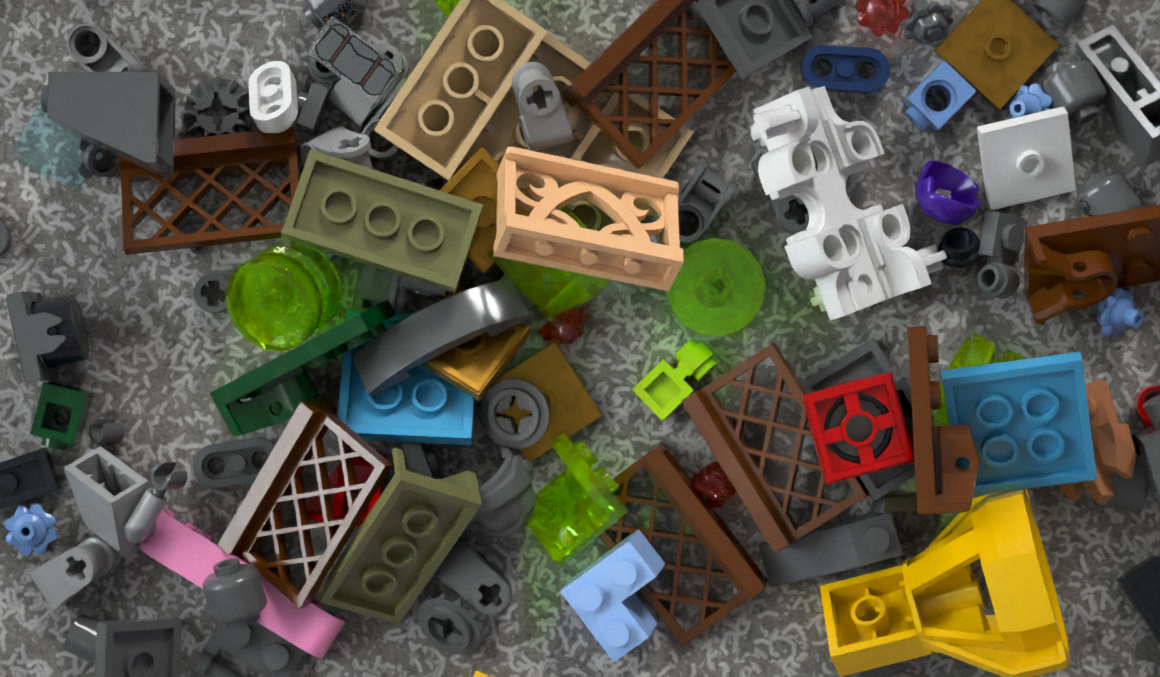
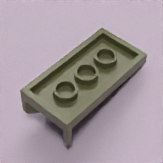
(381, 221)
(401, 542)

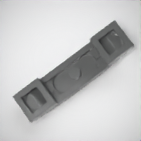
(437, 330)

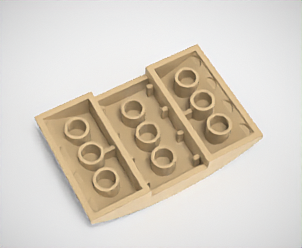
(466, 100)

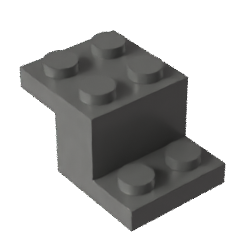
(863, 363)

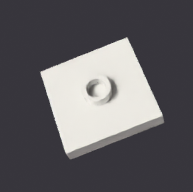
(1026, 158)

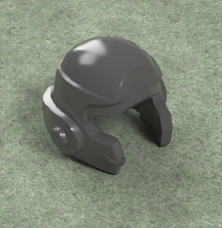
(506, 497)

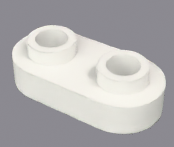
(273, 97)

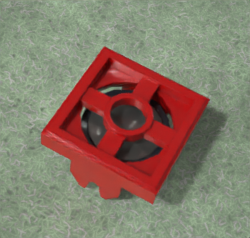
(858, 427)

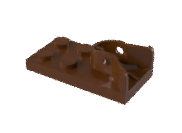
(1089, 259)
(939, 481)

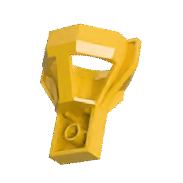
(939, 602)

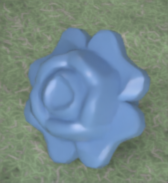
(1029, 101)
(1118, 313)
(31, 529)

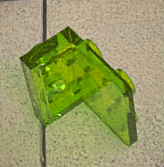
(575, 504)

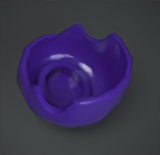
(941, 208)

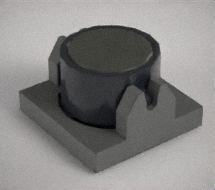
(46, 334)

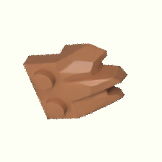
(1111, 445)

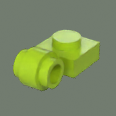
(665, 387)

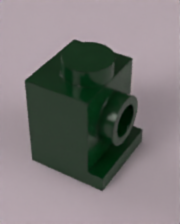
(52, 399)

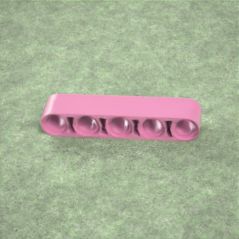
(193, 555)

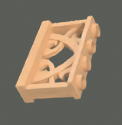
(557, 241)

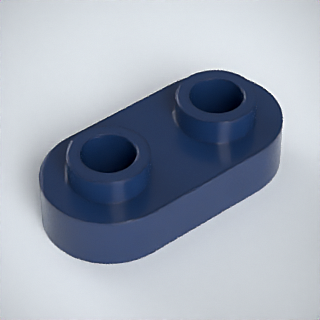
(844, 67)

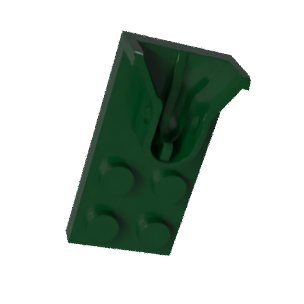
(284, 383)

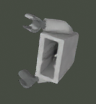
(113, 496)

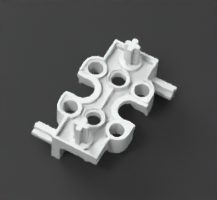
(875, 261)

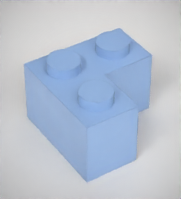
(606, 595)

